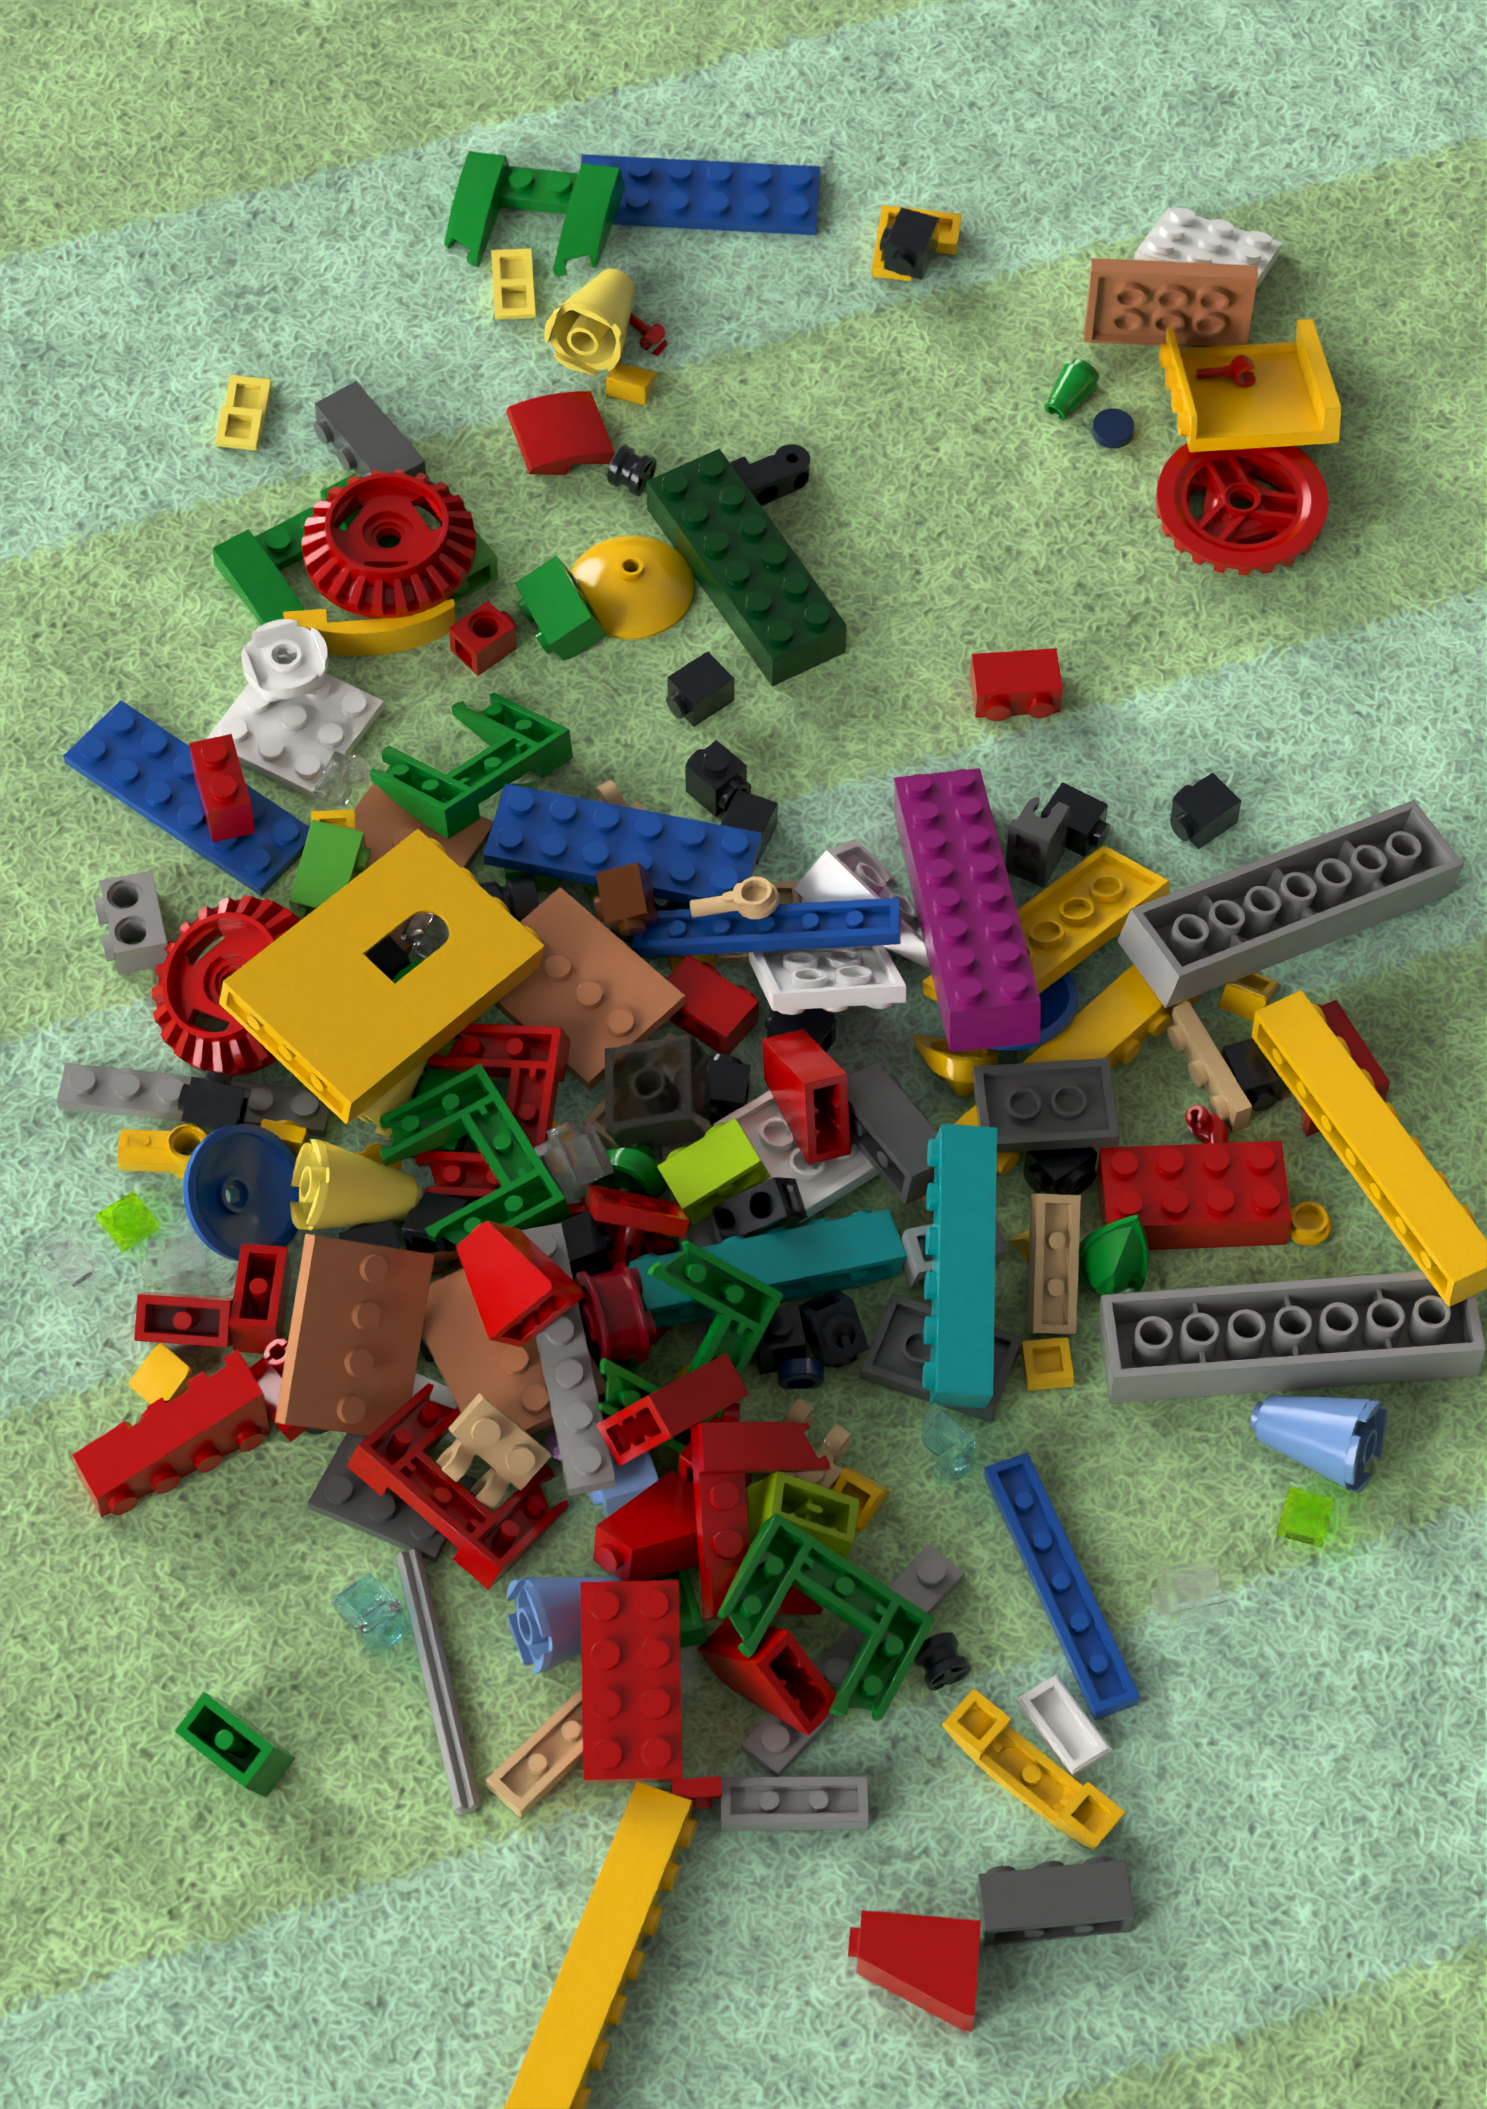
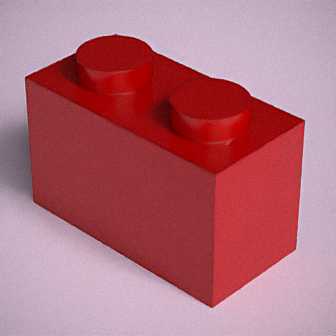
(1016, 684)
(222, 788)
(714, 1007)
(259, 1297)
(183, 1319)

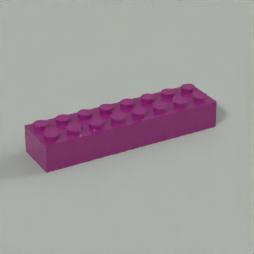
(966, 911)

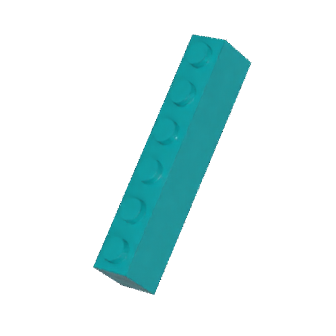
(793, 1261)
(961, 1266)

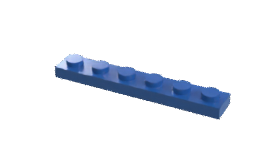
(787, 928)
(1061, 1586)

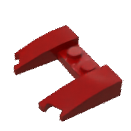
(535, 1064)
(720, 1460)
(486, 1540)

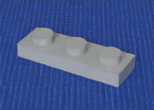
(794, 1803)

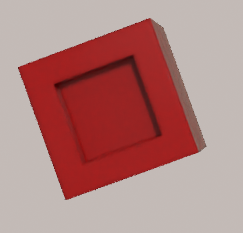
(480, 652)

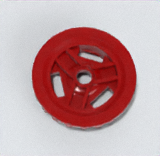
(1220, 537)
(397, 580)
(196, 987)

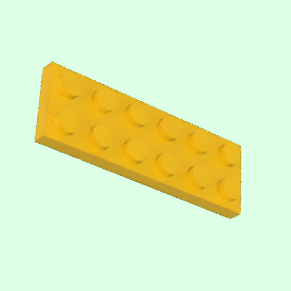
(1080, 913)

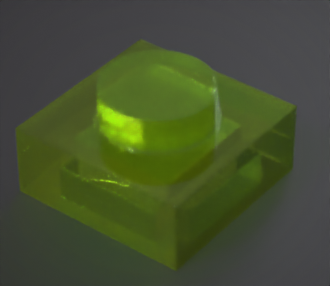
(127, 1221)
(1305, 1516)

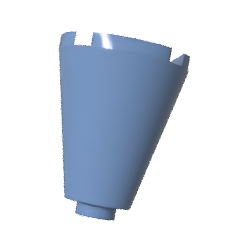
(1324, 1434)
(548, 1618)

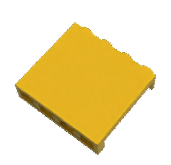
(1285, 407)

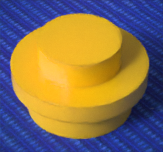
(1309, 1224)

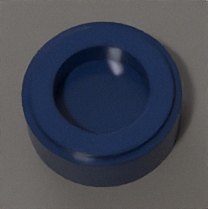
(1113, 428)
(800, 1373)

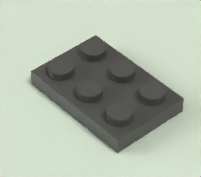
(1047, 1104)
(899, 1355)
(389, 1518)

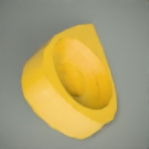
(953, 1066)

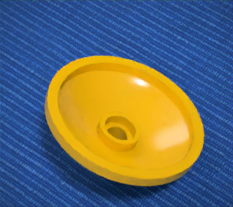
(638, 601)

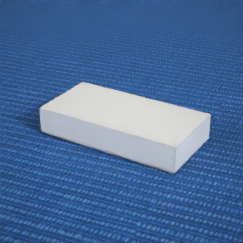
(1063, 1726)

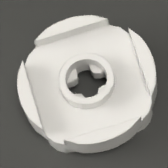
(285, 680)

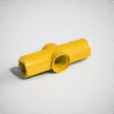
(158, 1149)

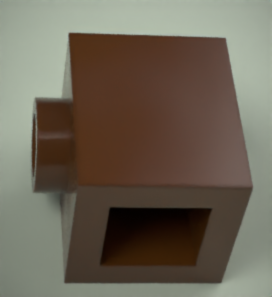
(626, 899)

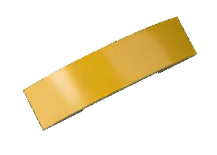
(378, 635)
(1029, 1774)

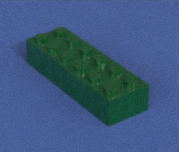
(746, 567)

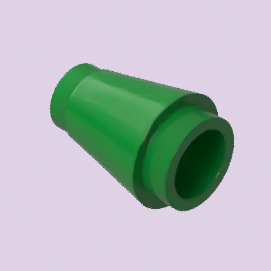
(1072, 388)

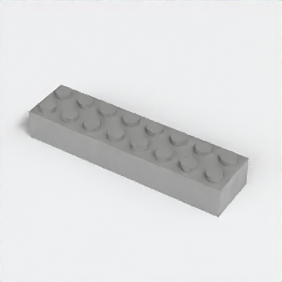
(1289, 903)
(1285, 1337)

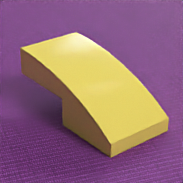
(513, 284)
(243, 413)

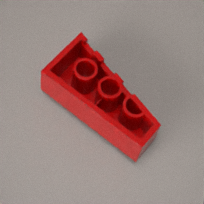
(175, 1438)

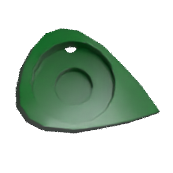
(634, 1170)
(1115, 1257)

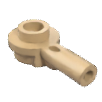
(751, 898)

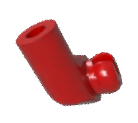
(1206, 1125)

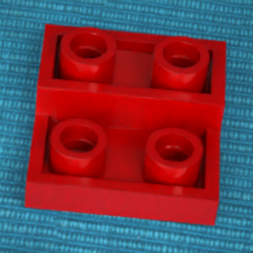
(560, 432)

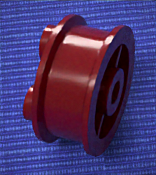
(615, 1315)

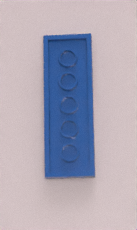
(716, 194)
(157, 779)
(581, 836)

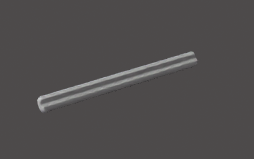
(438, 1682)

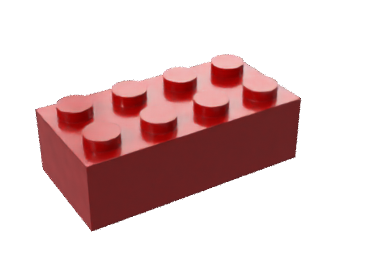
(1198, 1193)
(631, 1682)

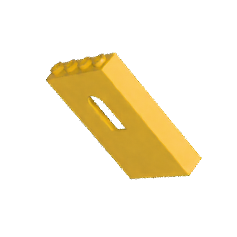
(340, 1017)

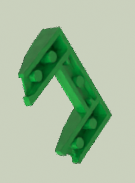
(585, 197)
(255, 562)
(449, 802)
(476, 1108)
(742, 1310)
(891, 1624)

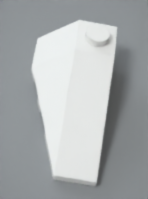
(854, 874)

